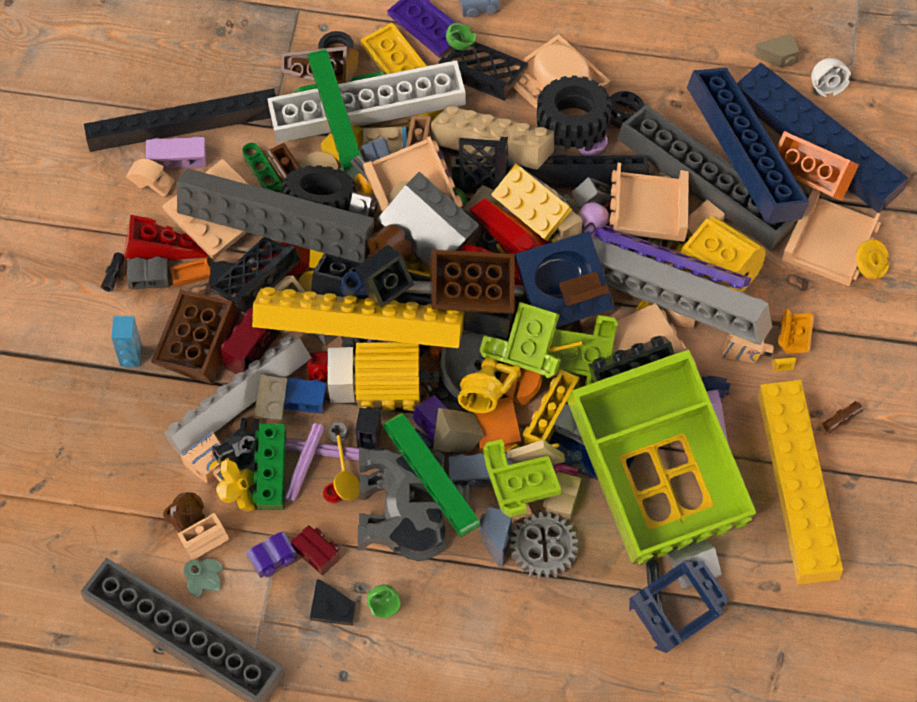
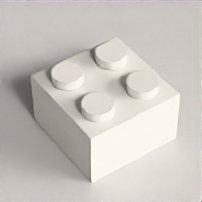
(341, 375)

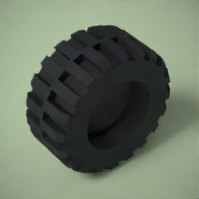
(580, 94)
(321, 186)

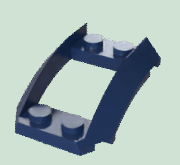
(655, 619)

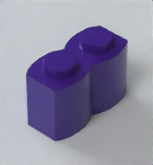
(271, 554)

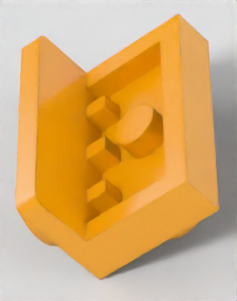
(796, 332)

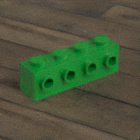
(271, 467)

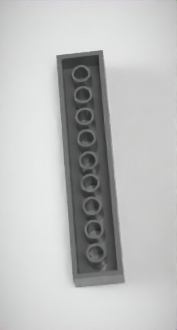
(709, 174)
(274, 215)
(182, 633)

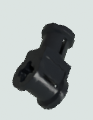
(234, 445)

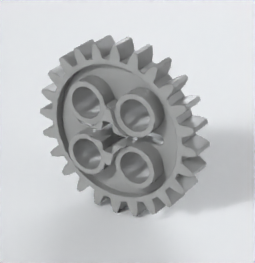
(523, 546)

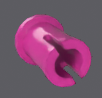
(563, 468)

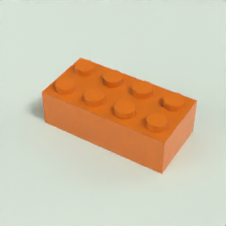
(817, 166)

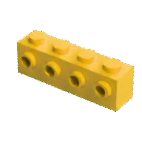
(551, 406)

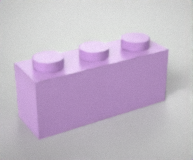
(177, 152)

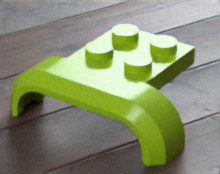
(528, 341)
(576, 359)
(520, 481)

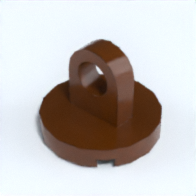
(184, 511)

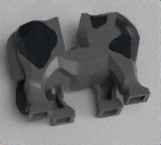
(406, 526)

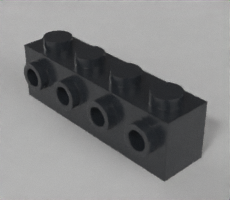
(636, 356)

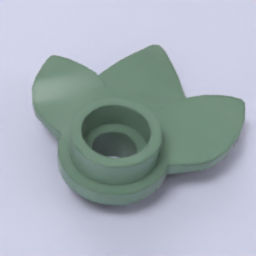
(205, 578)

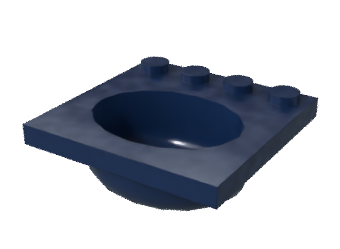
(556, 262)

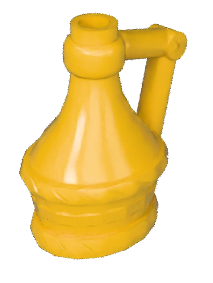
(483, 389)

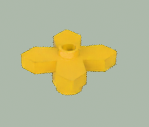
(236, 486)

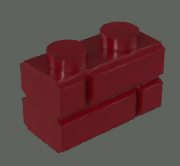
(316, 550)

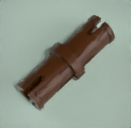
(842, 417)

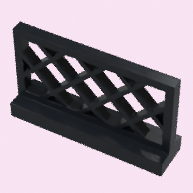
(487, 83)
(500, 162)
(276, 269)

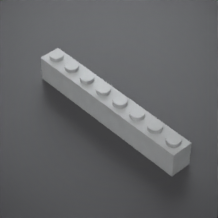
(236, 395)

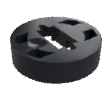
(624, 98)

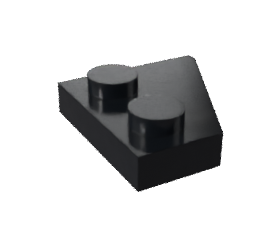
(331, 606)

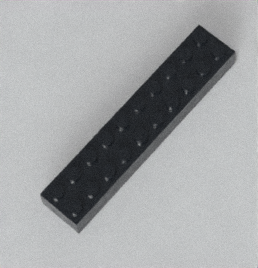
(331, 269)

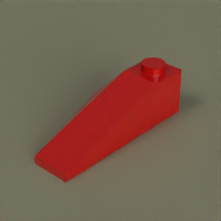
(506, 228)
(150, 240)

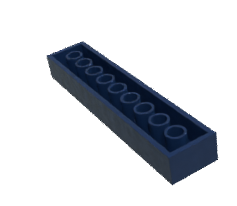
(789, 111)
(747, 145)

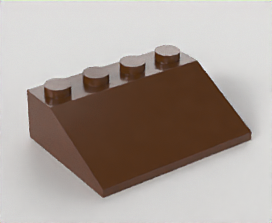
(472, 281)
(195, 335)

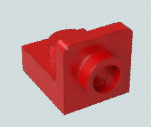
(318, 366)

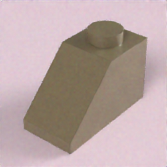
(778, 51)

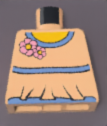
(744, 350)
(201, 459)

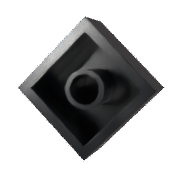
(384, 276)

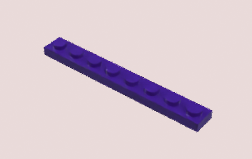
(680, 260)

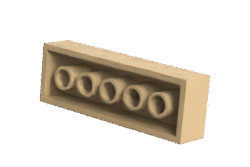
(526, 144)

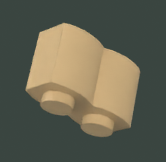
(565, 502)

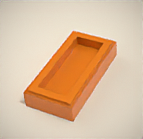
(190, 272)

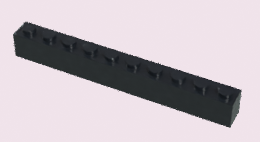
(178, 120)
(565, 170)

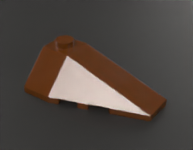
(343, 60)

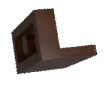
(582, 288)

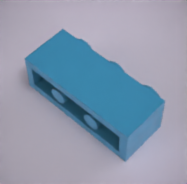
(126, 341)

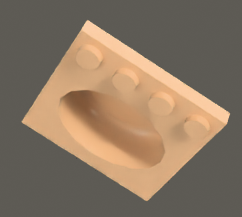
(552, 62)
(208, 235)

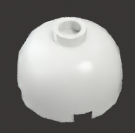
(830, 76)

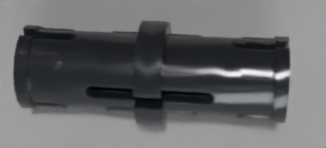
(113, 272)

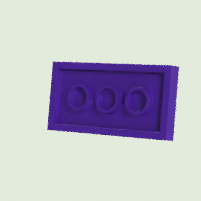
(424, 23)

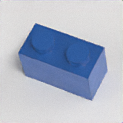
(305, 396)

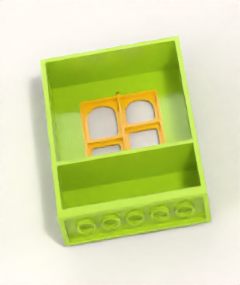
(639, 415)

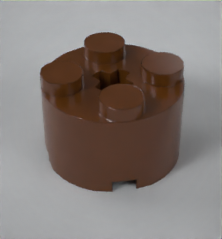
(391, 236)

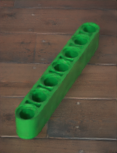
(333, 107)
(431, 475)

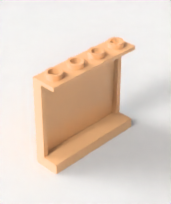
(404, 165)
(650, 205)
(828, 239)
(643, 326)

